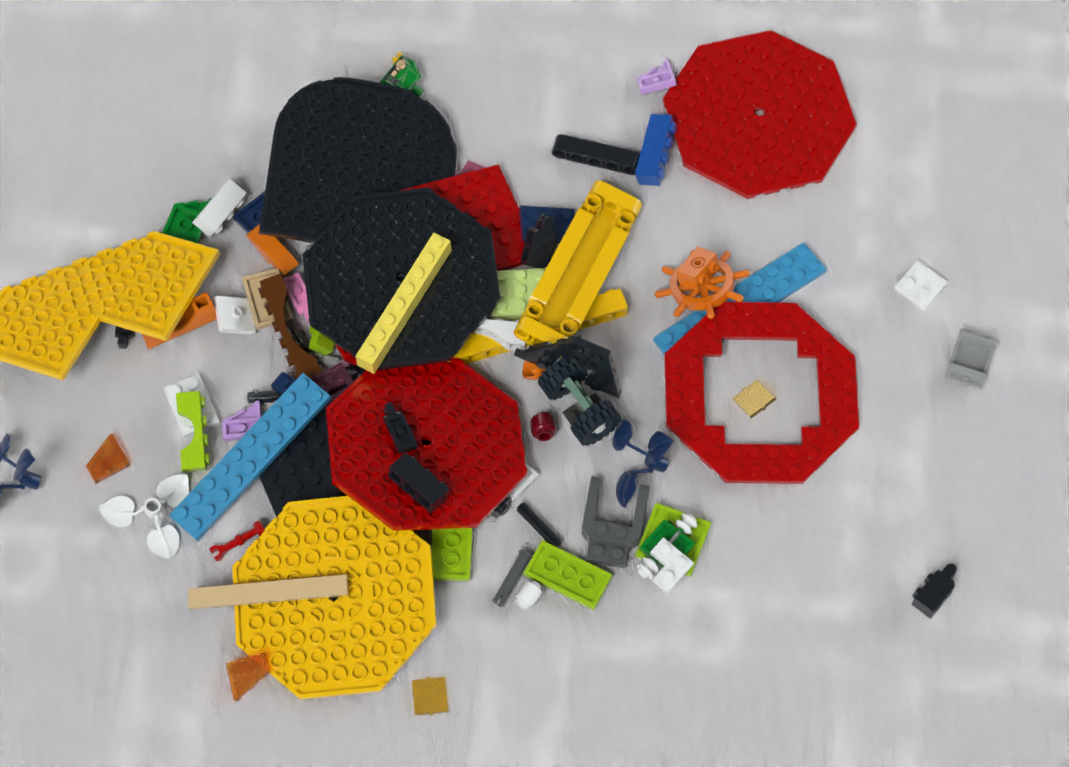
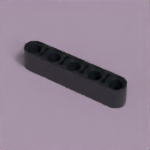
(595, 154)

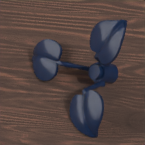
(654, 460)
(25, 477)

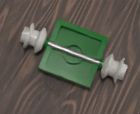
(672, 535)

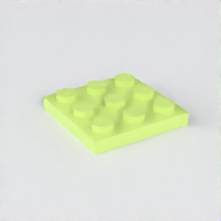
(515, 291)

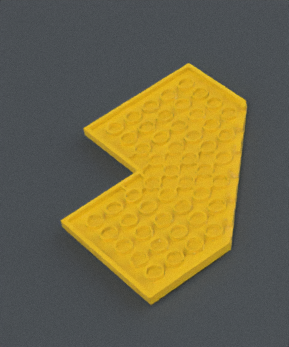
(132, 286)

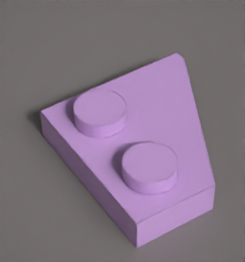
(657, 79)
(238, 425)

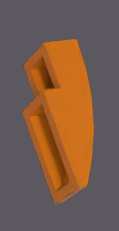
(272, 251)

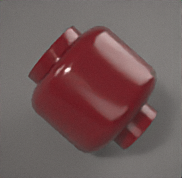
(543, 426)

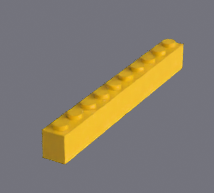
(605, 308)

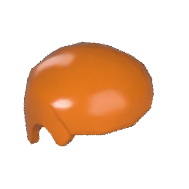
(531, 371)

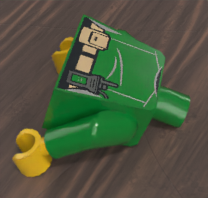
(403, 74)

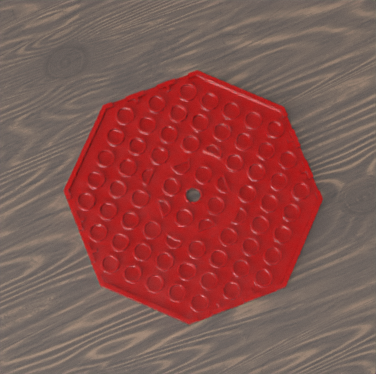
(750, 154)
(471, 450)

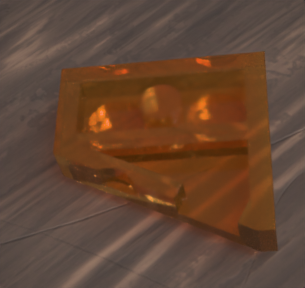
(107, 460)
(246, 673)

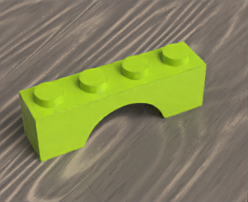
(194, 455)

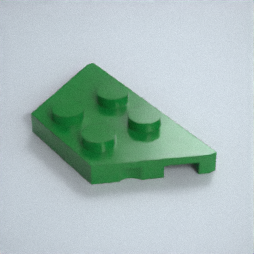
(181, 218)

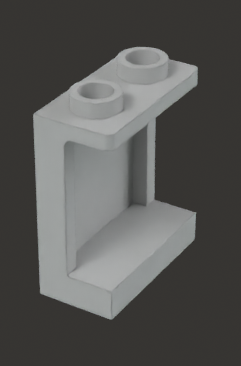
(971, 359)

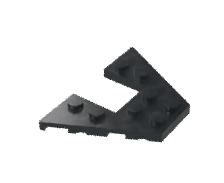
(579, 351)

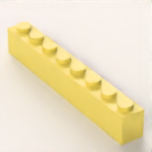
(403, 303)

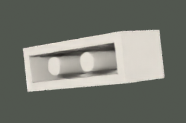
(220, 208)

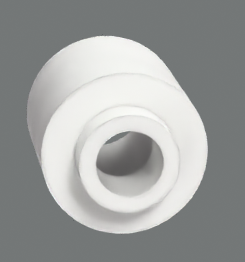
(528, 595)

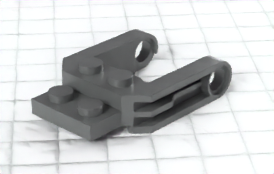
(607, 540)

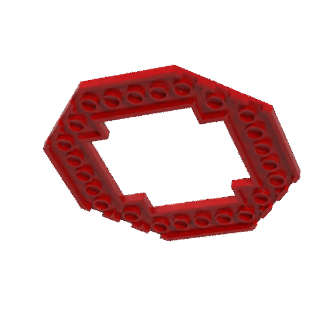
(761, 461)

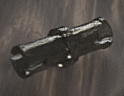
(298, 335)

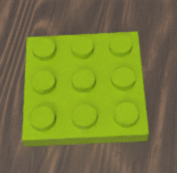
(698, 534)

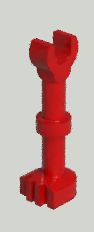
(238, 540)

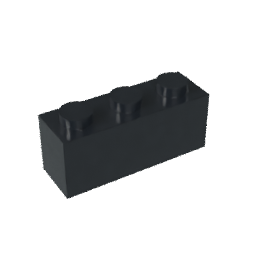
(418, 482)

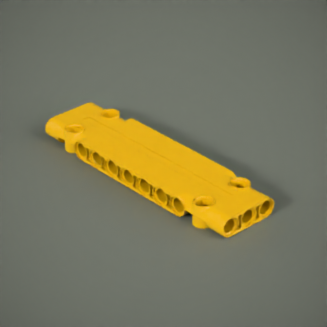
(579, 265)

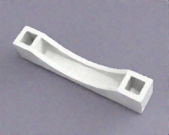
(502, 332)

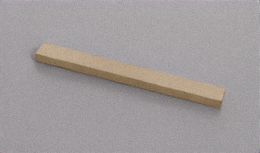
(268, 592)

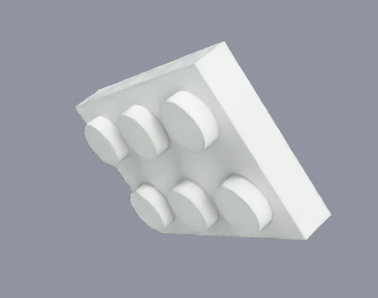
(188, 385)

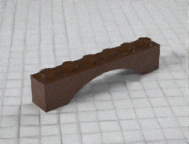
(276, 295)

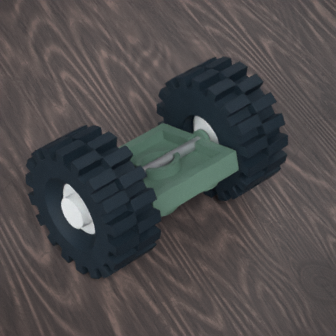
(597, 419)

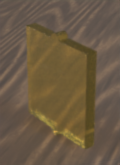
(754, 399)
(429, 696)

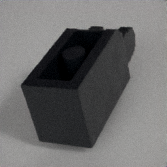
(539, 243)
(935, 591)

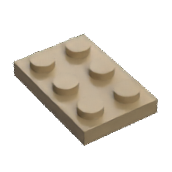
(260, 316)

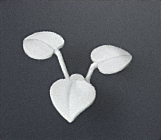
(160, 542)

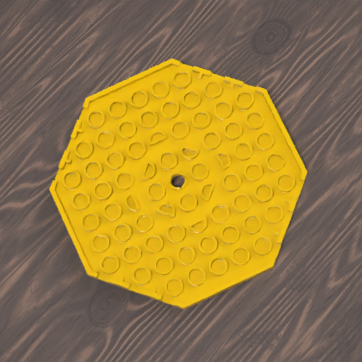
(345, 643)

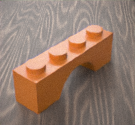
(199, 312)

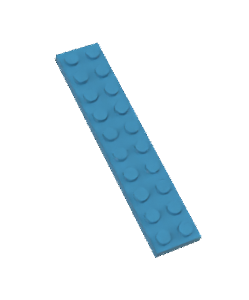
(769, 284)
(250, 457)

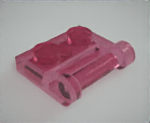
(332, 379)

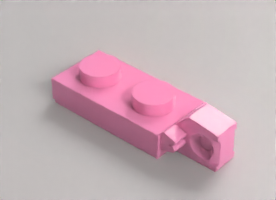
(297, 294)

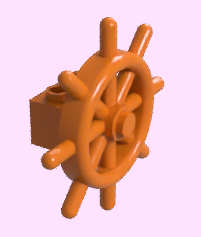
(697, 275)

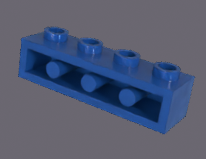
(655, 150)

